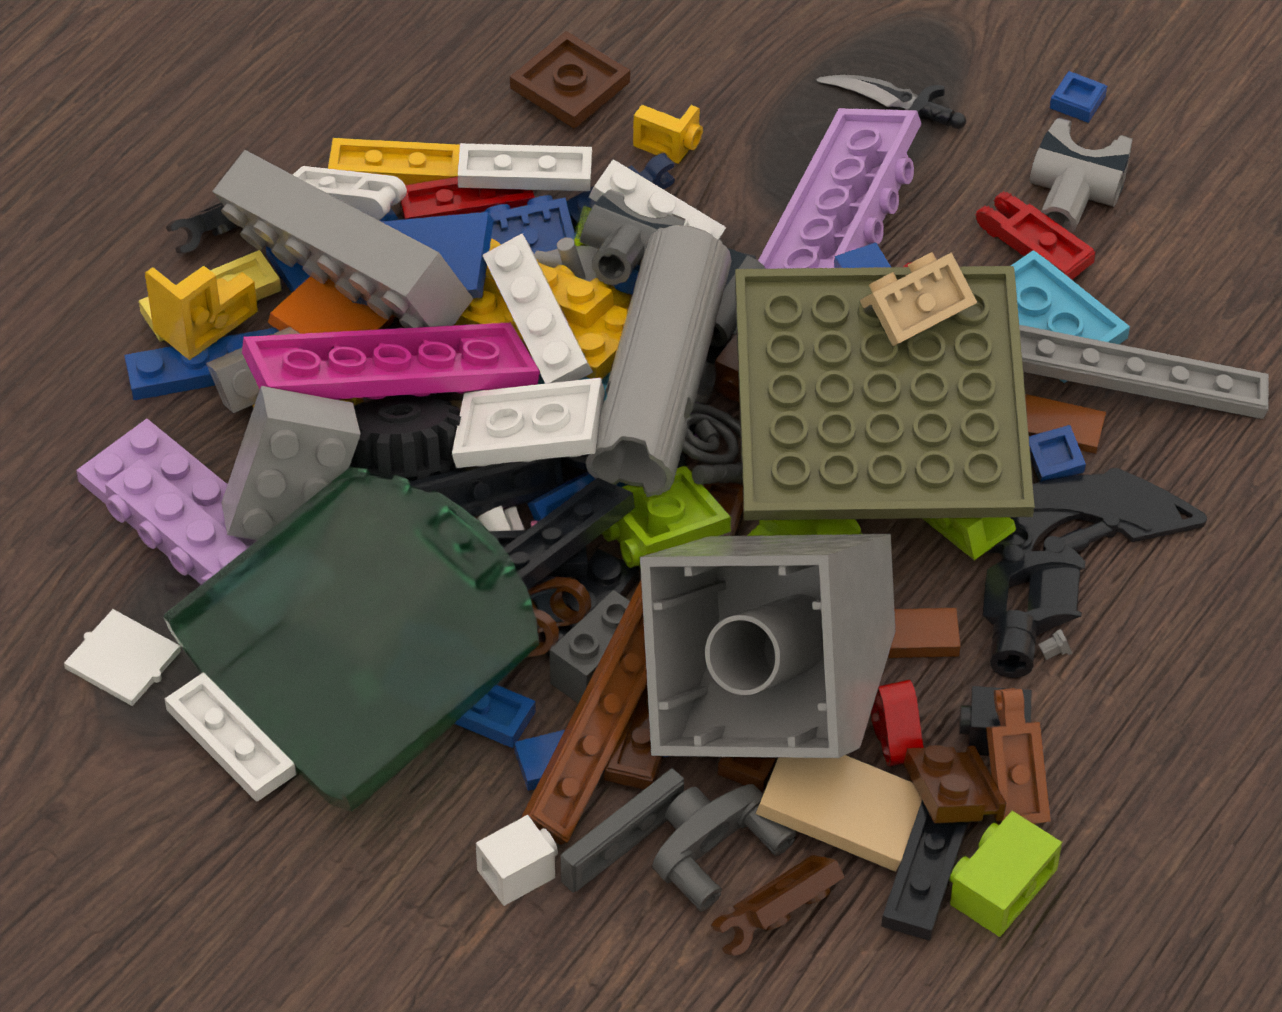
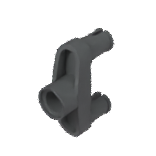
(702, 826)

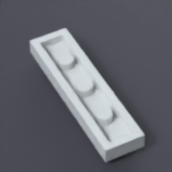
(536, 312)

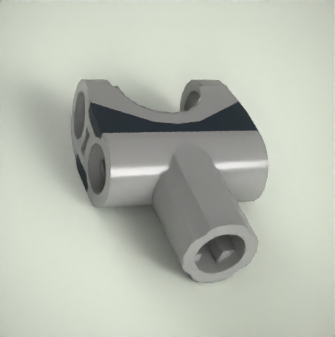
(1078, 173)

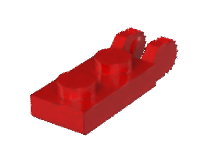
(1029, 229)

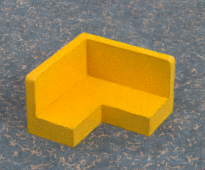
(198, 308)

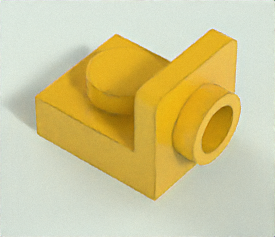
(665, 134)

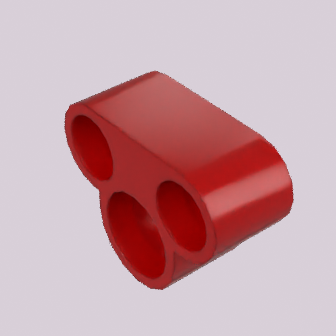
(896, 720)

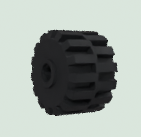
(406, 436)

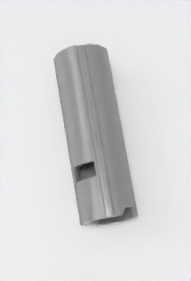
(660, 359)

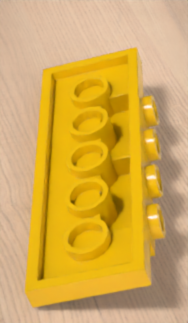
(585, 304)

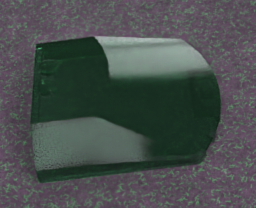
(360, 629)

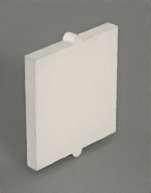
(122, 657)

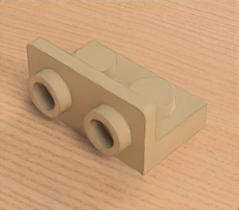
(921, 298)

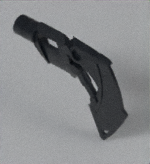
(1112, 502)

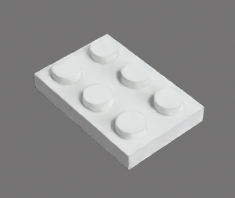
(528, 423)

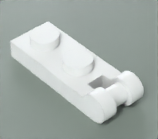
(360, 190)

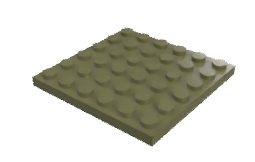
(874, 428)

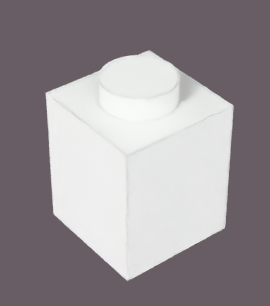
(516, 859)

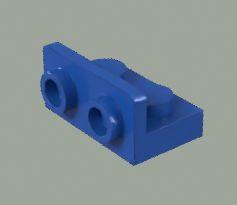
(540, 221)

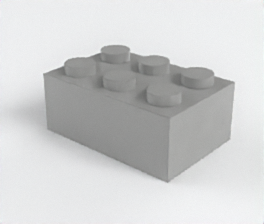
(286, 457)

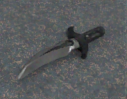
(891, 96)

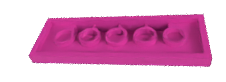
(392, 361)

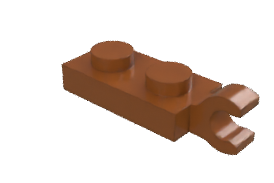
(1018, 759)

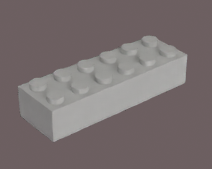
(341, 245)

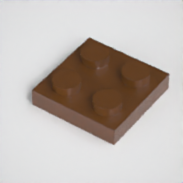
(570, 79)

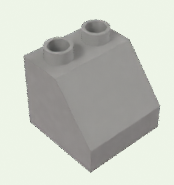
(766, 643)

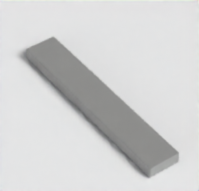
(1144, 372)

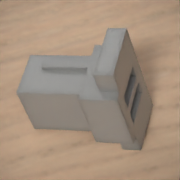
(1055, 645)

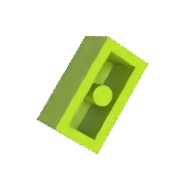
(1004, 872)

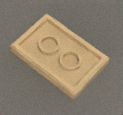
(844, 805)

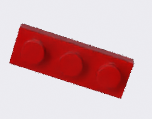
(445, 199)

